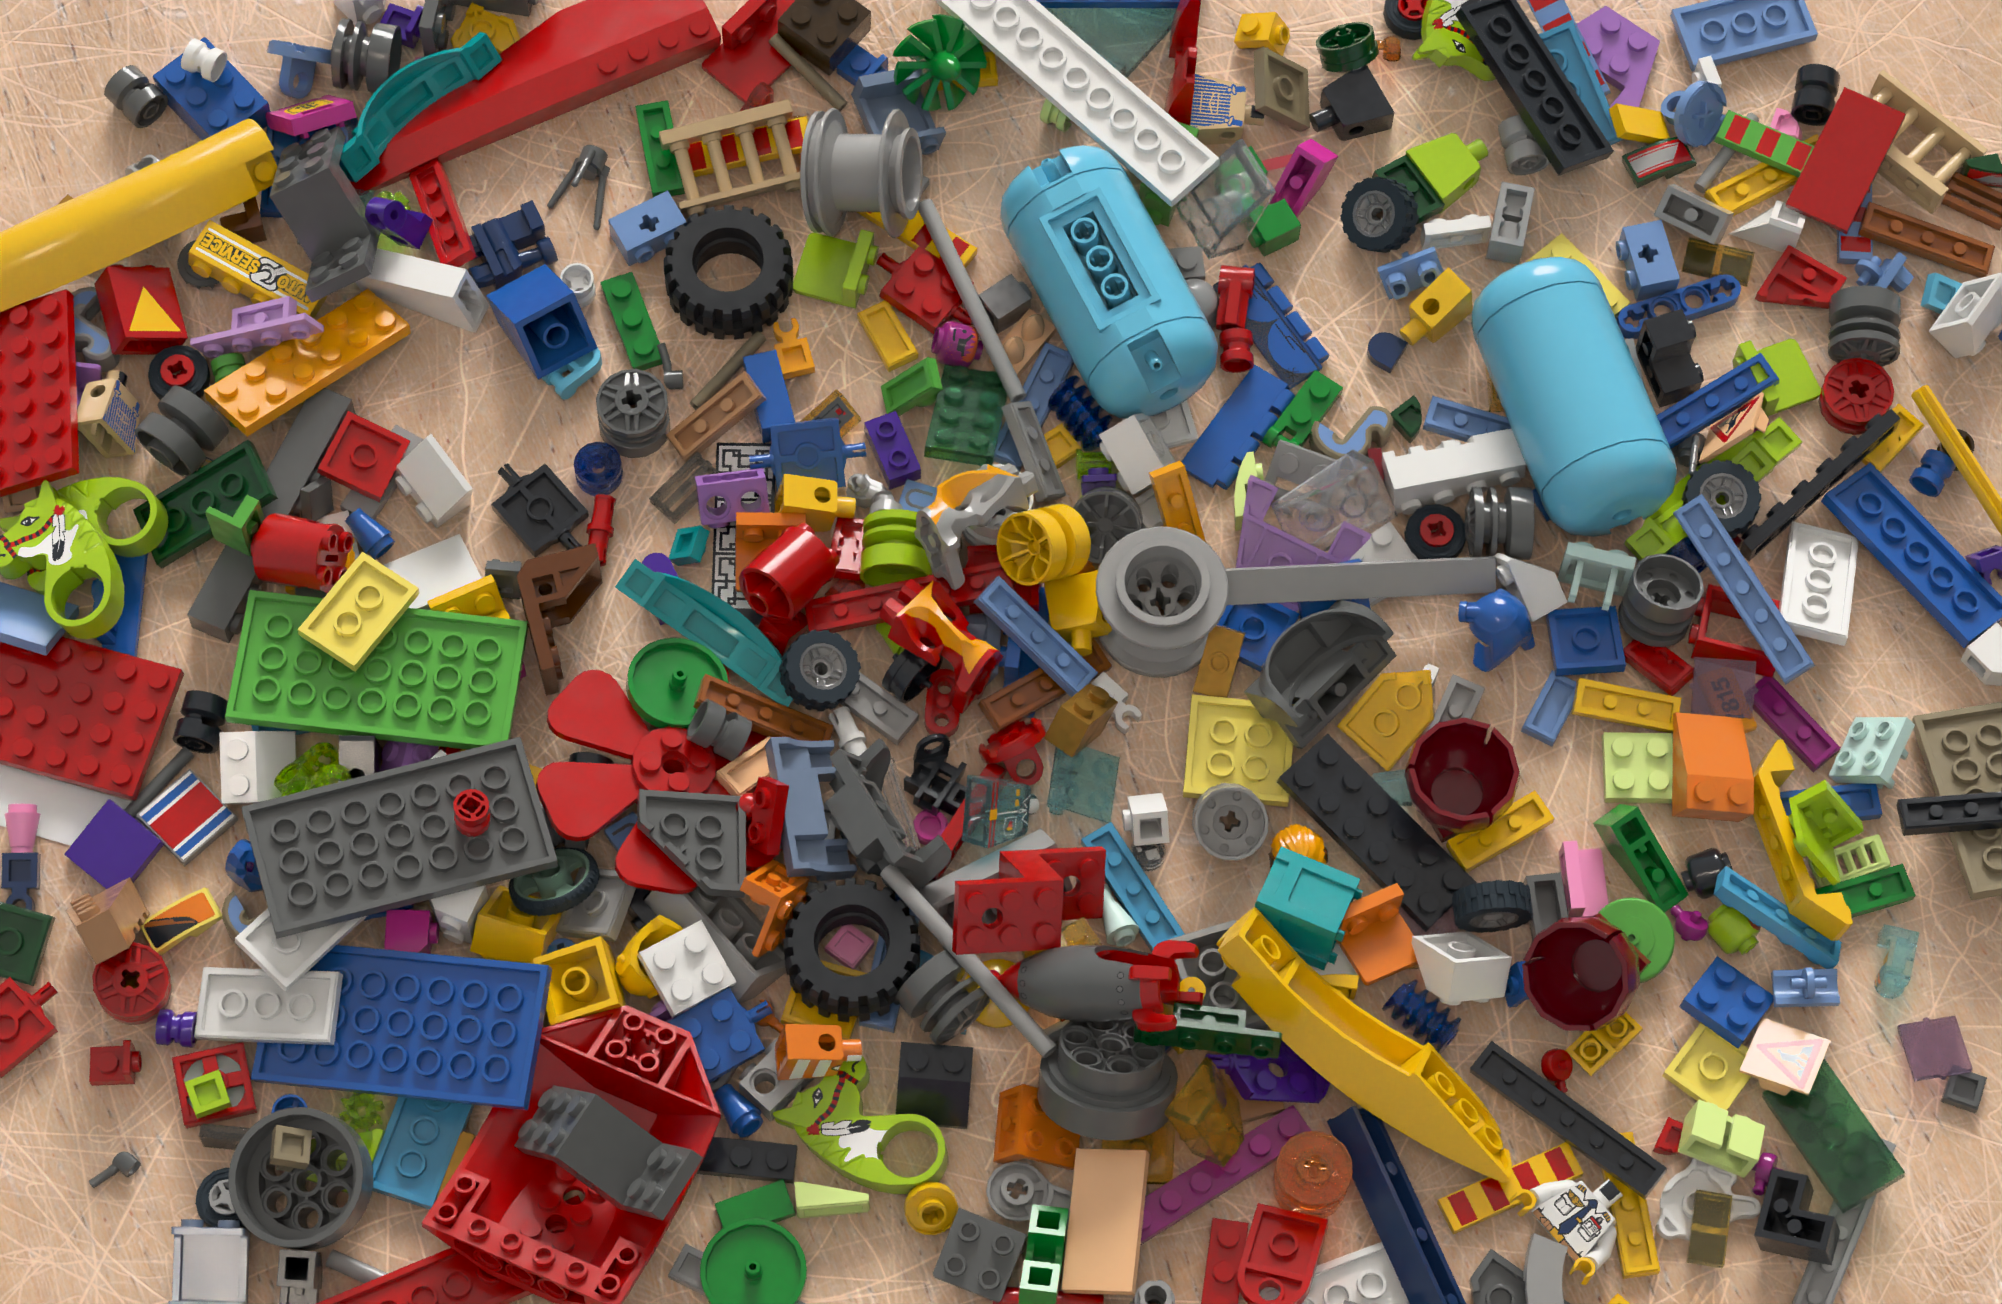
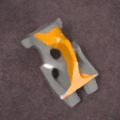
(964, 502)

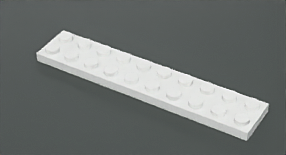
(1090, 93)

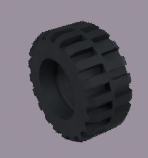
(720, 234)
(841, 907)

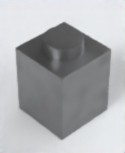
(1006, 302)

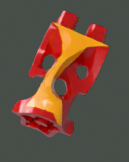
(925, 624)

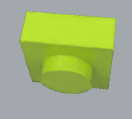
(208, 1094)

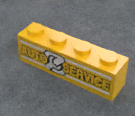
(249, 269)

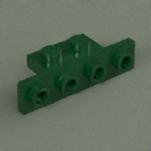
(1214, 1030)

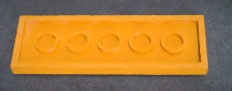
(306, 366)

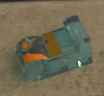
(1898, 960)

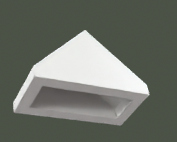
(1773, 228)

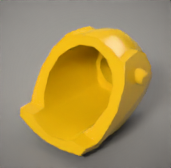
(628, 966)

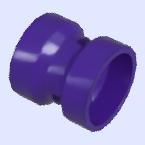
(178, 1028)

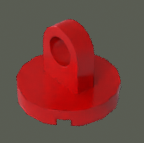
(1014, 745)

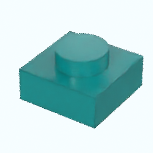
(689, 545)

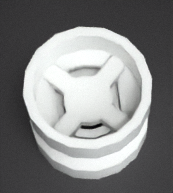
(201, 59)
(578, 277)

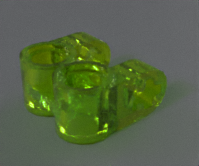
(302, 774)

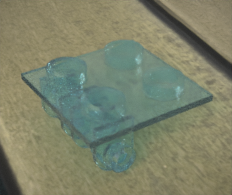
(1083, 784)

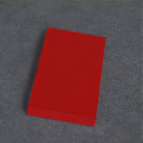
(1845, 160)

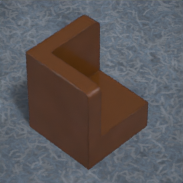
(247, 223)

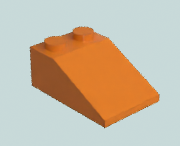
(1711, 768)

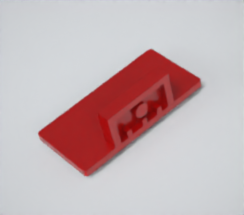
(745, 54)

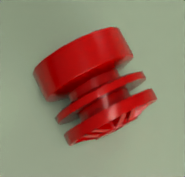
(130, 1004)

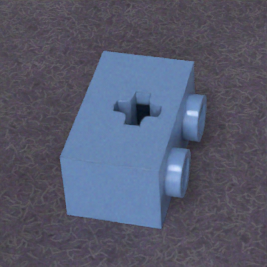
(632, 228)
(1647, 260)

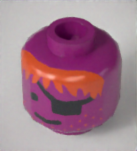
(956, 344)

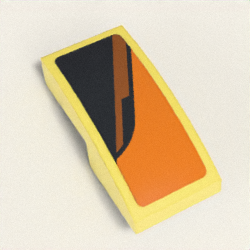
(181, 919)

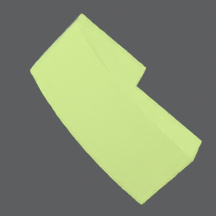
(1246, 469)

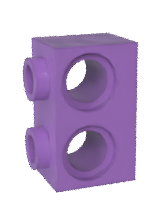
(732, 488)

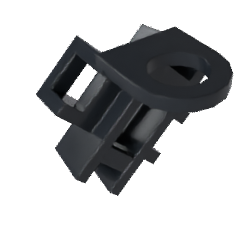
(927, 767)

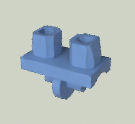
(1410, 272)
(1890, 272)
(1805, 987)

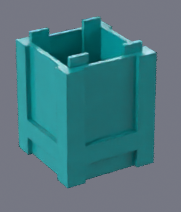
(1307, 904)

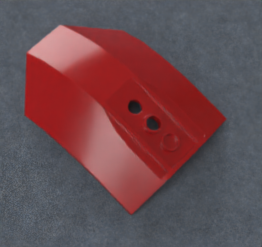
(505, 1200)

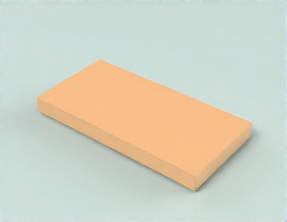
(1105, 1221)

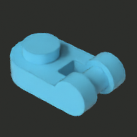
(581, 371)

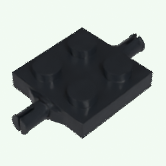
(539, 509)

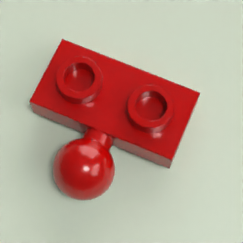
(766, 813)

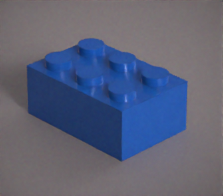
(210, 105)

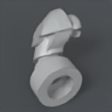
(870, 494)

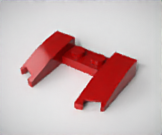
(1183, 48)

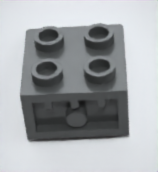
(979, 1255)

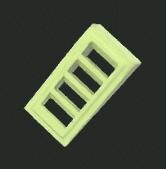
(1872, 844)
(821, 1200)

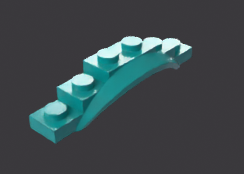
(408, 94)
(709, 622)

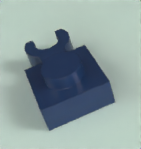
(21, 875)

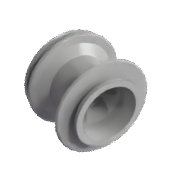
(860, 172)
(1144, 638)

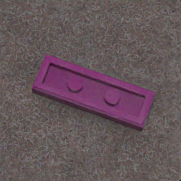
(1793, 724)

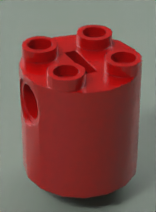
(300, 552)
(788, 574)

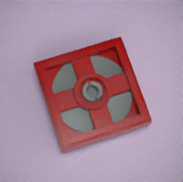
(234, 1068)

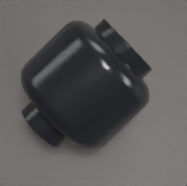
(1703, 871)

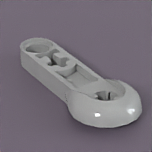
(1038, 1191)

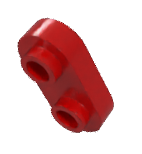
(939, 704)

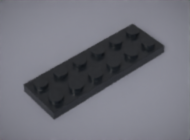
(1534, 84)
(1375, 830)

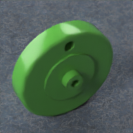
(1646, 929)

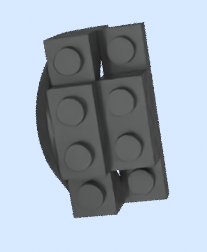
(1315, 673)
(871, 825)

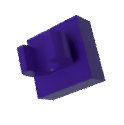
(1986, 561)

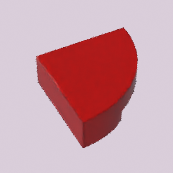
(1669, 1138)

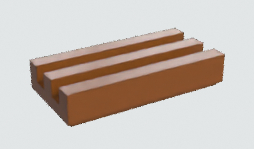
(1979, 196)

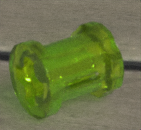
(1088, 460)

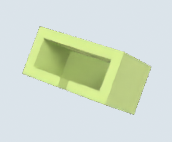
(1721, 1139)

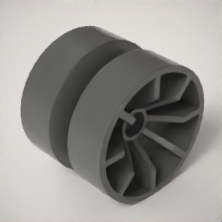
(181, 431)
(1109, 517)

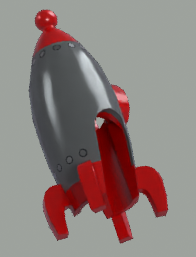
(1103, 983)

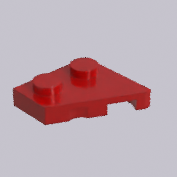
(1800, 281)

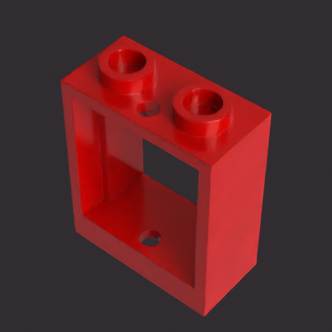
(1717, 601)

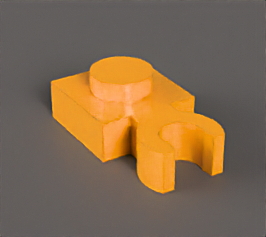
(793, 353)

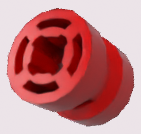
(1236, 350)
(471, 821)

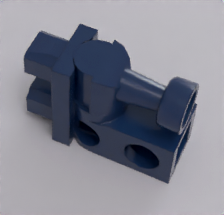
(499, 243)

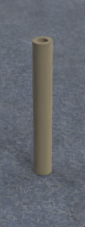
(808, 72)
(728, 370)

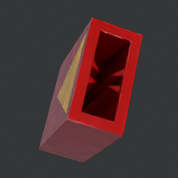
(140, 309)

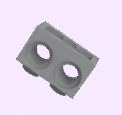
(1510, 223)
(766, 1070)

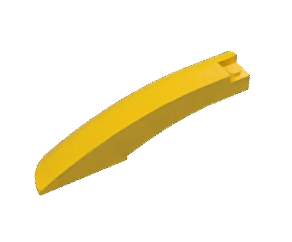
(134, 212)
(1359, 1054)

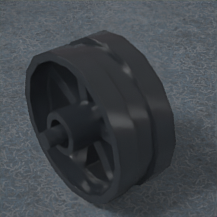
(909, 675)

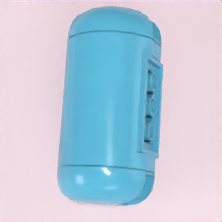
(1108, 282)
(1573, 396)

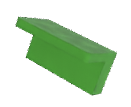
(239, 529)

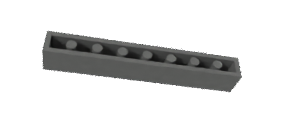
(224, 596)

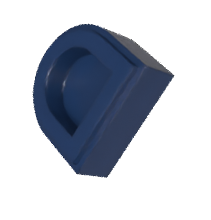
(1386, 350)

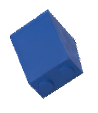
(542, 320)

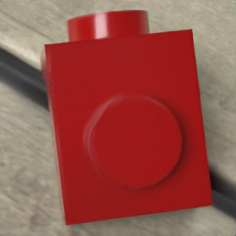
(784, 634)

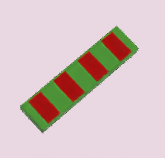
(1763, 143)

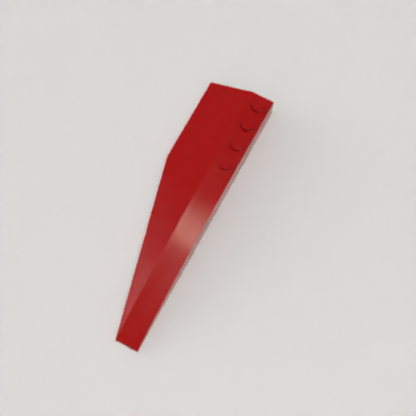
(549, 72)

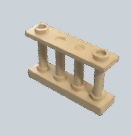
(711, 133)
(1904, 169)

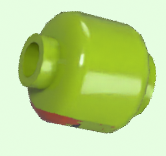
(1732, 930)

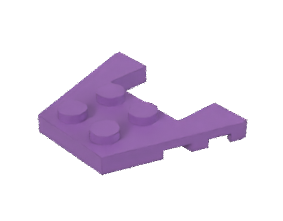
(1621, 52)
(1268, 546)

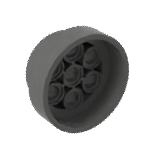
(1106, 1082)
(256, 1186)

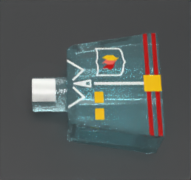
(996, 810)

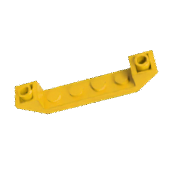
(1822, 912)

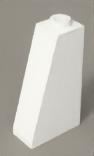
(428, 288)

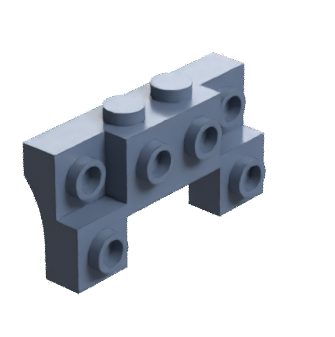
(804, 826)

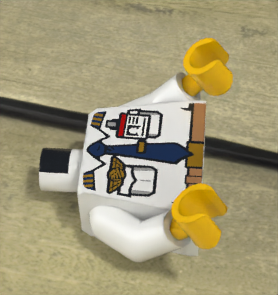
(1575, 1219)

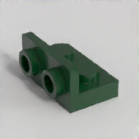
(1407, 173)

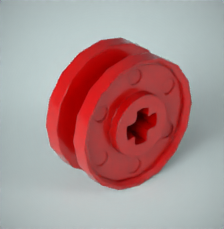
(1871, 395)

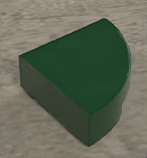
(1408, 418)

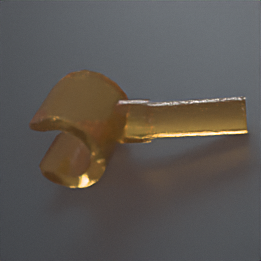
(1390, 48)

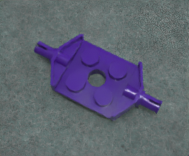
(1258, 1083)

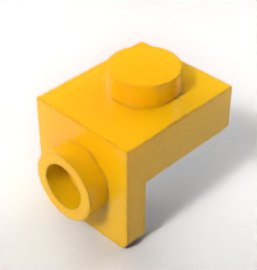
(1262, 30)

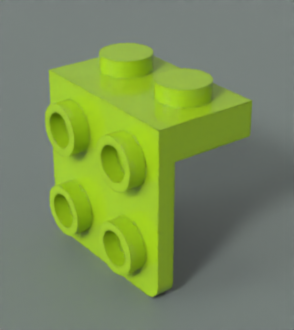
(835, 268)
(1796, 378)
(1821, 823)

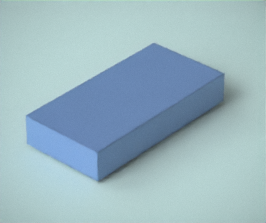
(1550, 709)

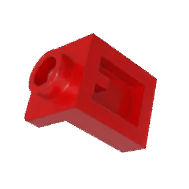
(114, 1064)

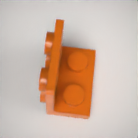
(756, 532)
(781, 893)
(1377, 936)
(1029, 1133)

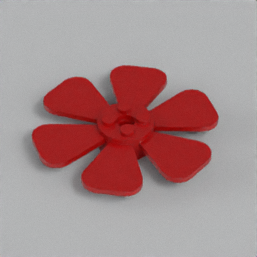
(591, 795)

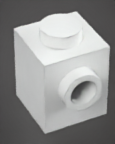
(1146, 819)

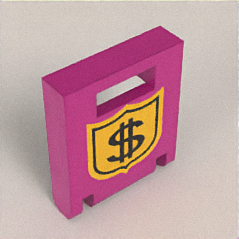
(311, 115)

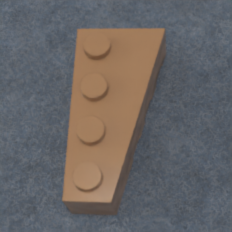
(108, 919)

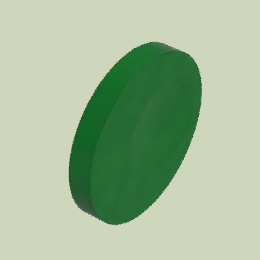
(666, 680)
(753, 1265)

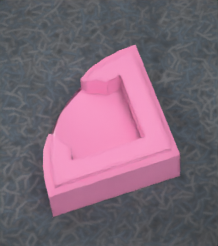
(1786, 123)

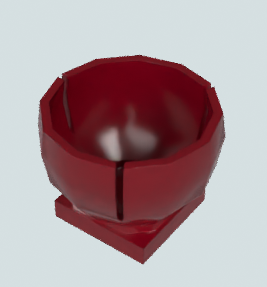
(1460, 778)
(1582, 973)

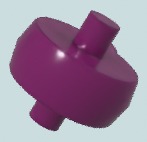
(1689, 924)
(1763, 1171)

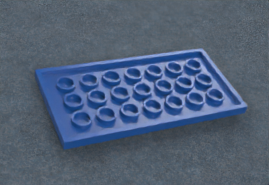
(423, 1029)

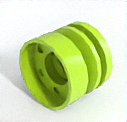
(892, 548)

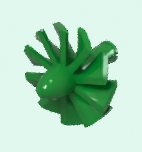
(943, 53)

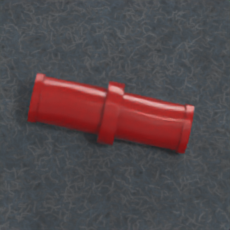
(600, 526)

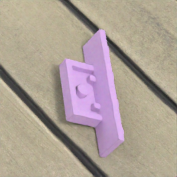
(259, 326)

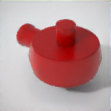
(1557, 1067)

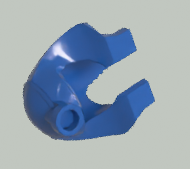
(1500, 623)

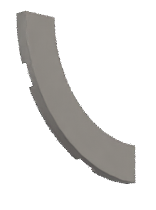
(1544, 1271)

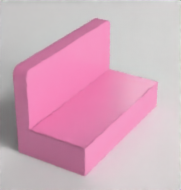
(1582, 880)

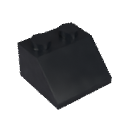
(935, 1083)

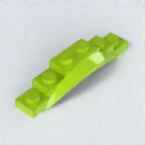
(1757, 454)

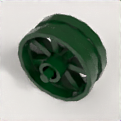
(1347, 47)

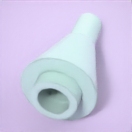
(1118, 925)

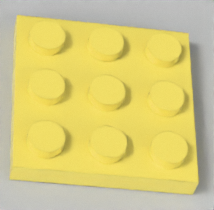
(1237, 746)

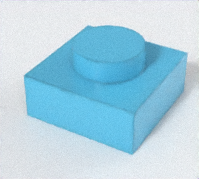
(1938, 292)

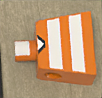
(813, 1051)

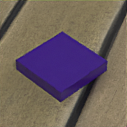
(114, 846)

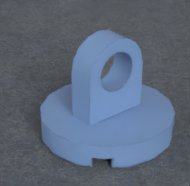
(298, 60)
(1696, 113)

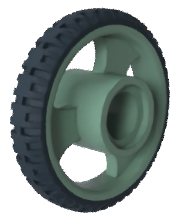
(556, 884)

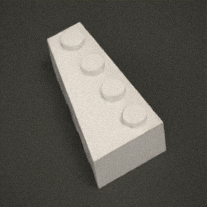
(1451, 470)

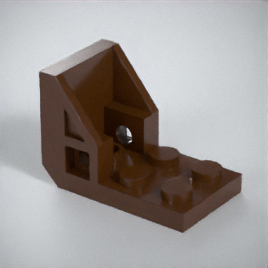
(562, 582)

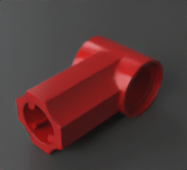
(1234, 289)

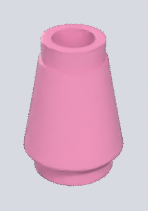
(22, 827)

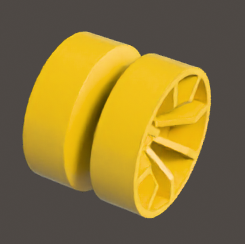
(1043, 544)

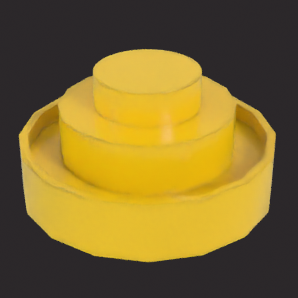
(930, 1208)

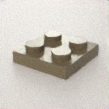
(1281, 89)

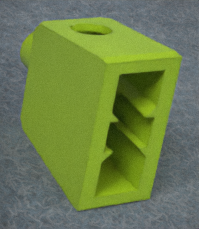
(1449, 165)

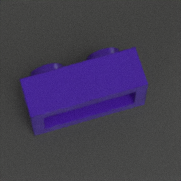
(892, 450)

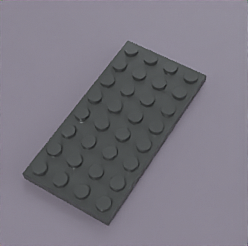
(395, 838)

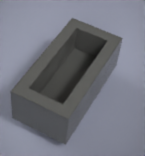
(1547, 901)

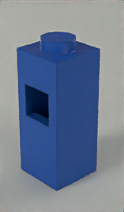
(768, 376)

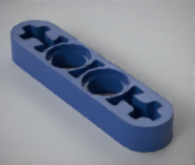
(1676, 300)

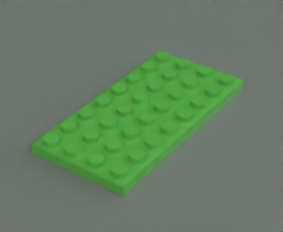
(425, 683)

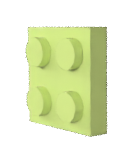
(1637, 767)

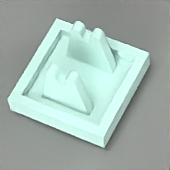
(1596, 570)
(1872, 751)

